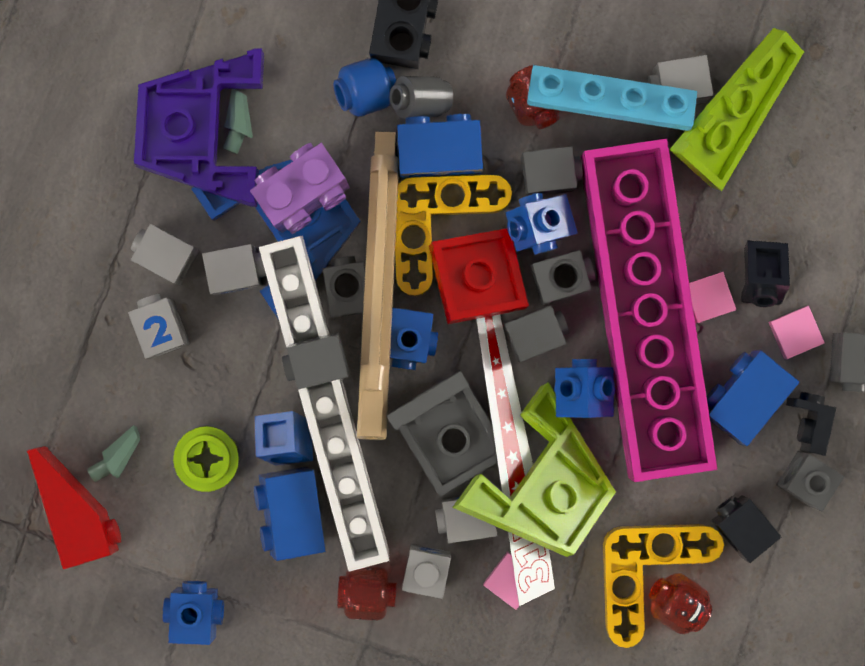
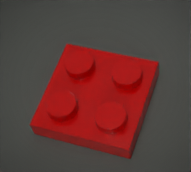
(478, 276)

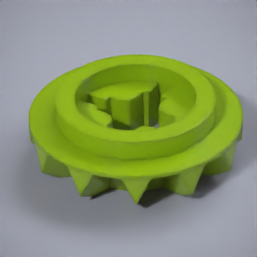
(193, 473)

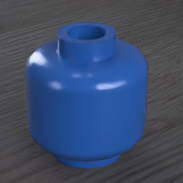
(364, 87)

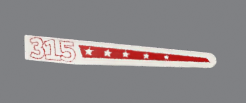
(514, 459)

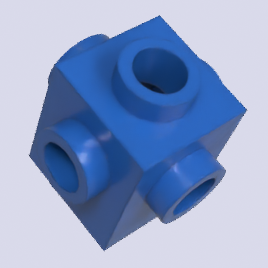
(540, 222)
(425, 341)
(584, 390)
(186, 626)

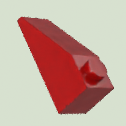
(75, 517)

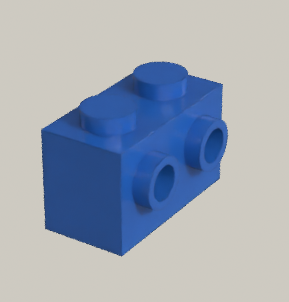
(440, 147)
(749, 396)
(290, 513)

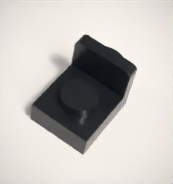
(765, 273)
(816, 428)

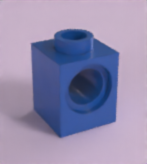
(283, 438)

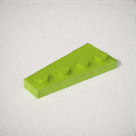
(738, 110)

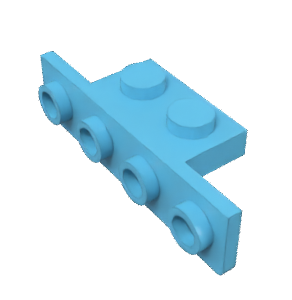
(612, 98)

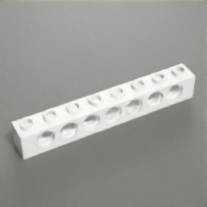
(327, 409)

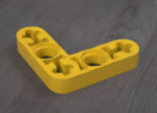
(421, 217)
(632, 566)

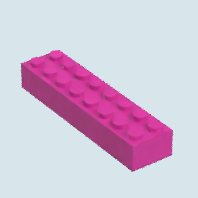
(648, 310)

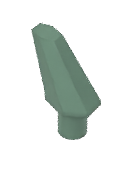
(237, 122)
(116, 456)

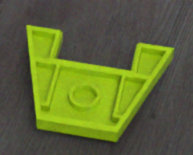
(558, 494)

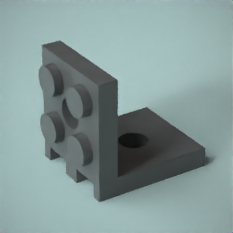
(434, 412)

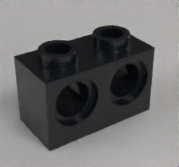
(393, 20)

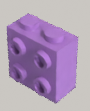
(300, 188)

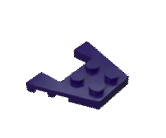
(181, 122)

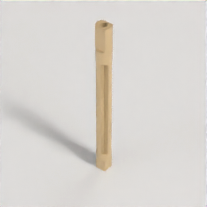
(378, 289)

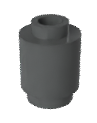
(421, 96)

